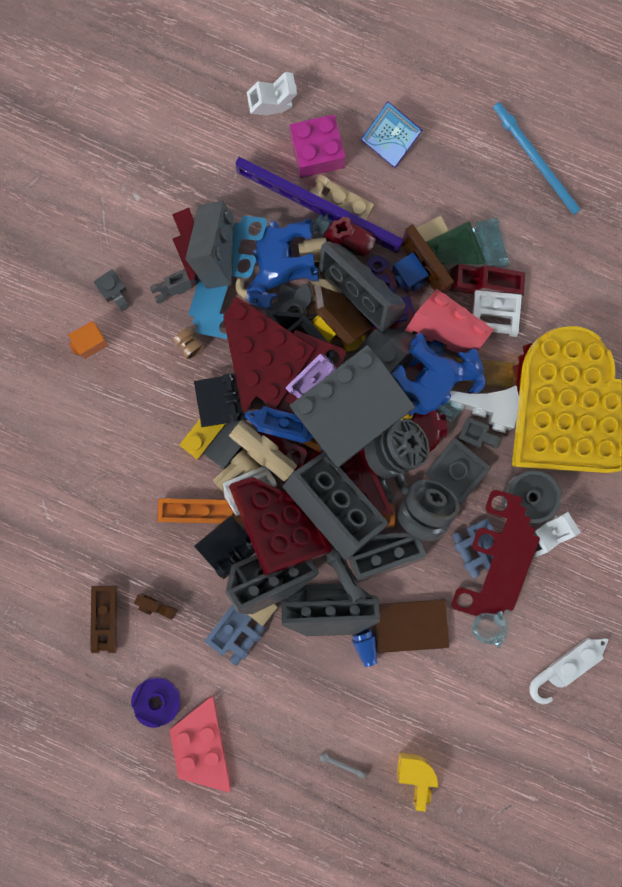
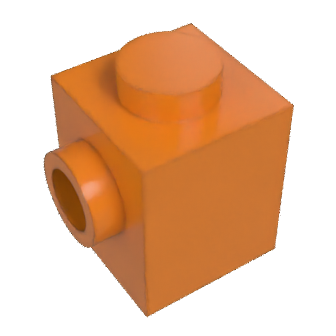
(87, 340)

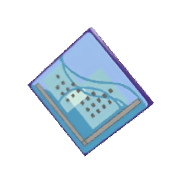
(391, 134)

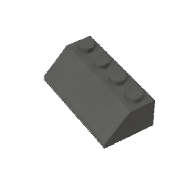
(360, 286)
(335, 505)

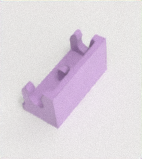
(311, 375)

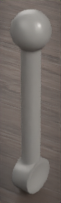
(324, 757)

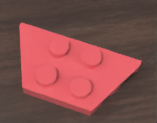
(200, 748)

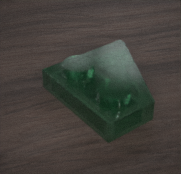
(457, 246)

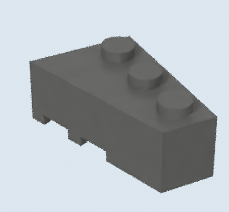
(212, 245)
(386, 554)

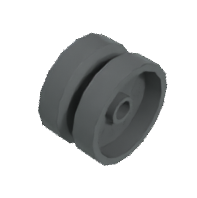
(543, 490)
(428, 510)

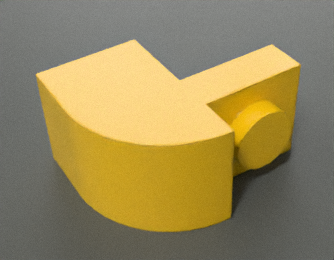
(417, 771)

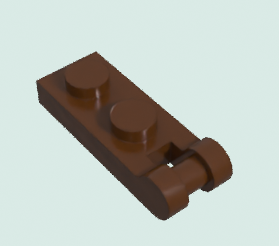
(103, 618)

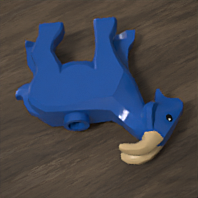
(277, 263)

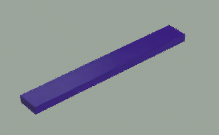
(313, 202)

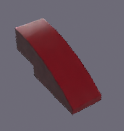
(185, 226)
(486, 278)

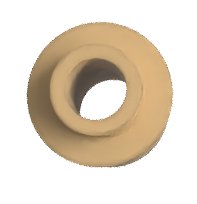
(312, 246)

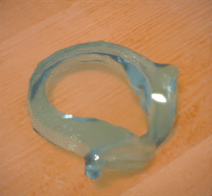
(495, 618)

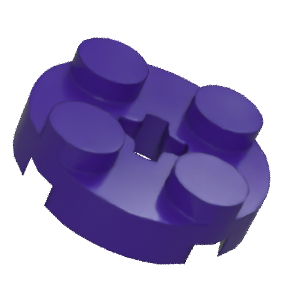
(143, 706)

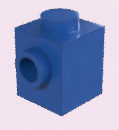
(410, 274)

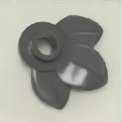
(292, 300)

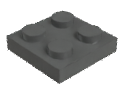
(458, 469)

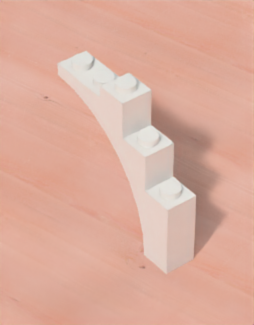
(499, 405)

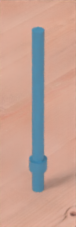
(510, 124)

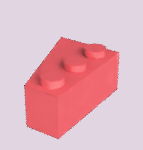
(449, 323)

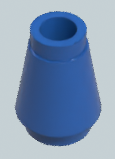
(365, 646)

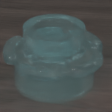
(322, 223)

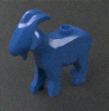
(438, 377)

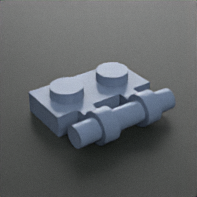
(484, 541)
(229, 629)

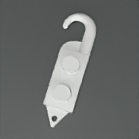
(569, 666)

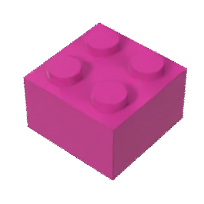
(317, 146)

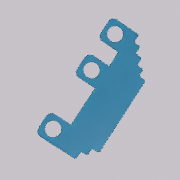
(208, 302)

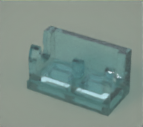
(491, 243)

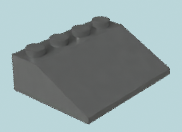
(352, 406)

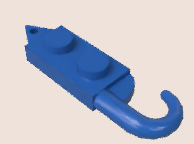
(279, 424)

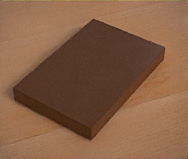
(438, 276)
(412, 626)

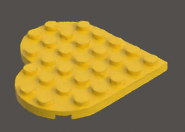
(569, 404)

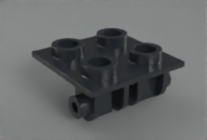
(218, 400)
(225, 546)

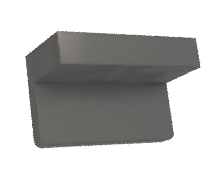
(223, 448)

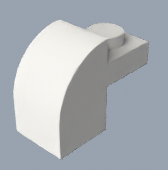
(272, 97)
(554, 532)

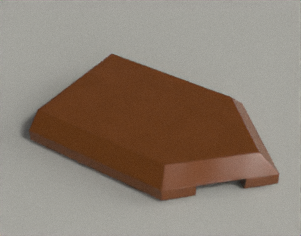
(340, 315)

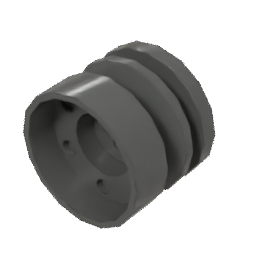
(398, 450)

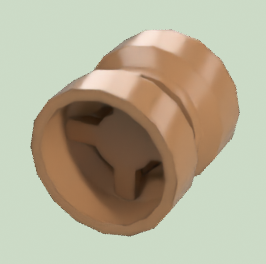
(189, 343)

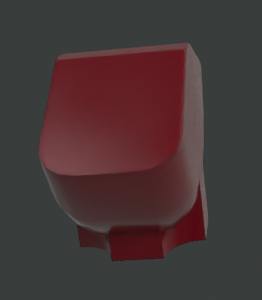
(350, 236)
(433, 425)

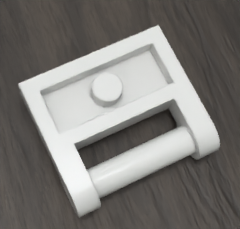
(501, 306)

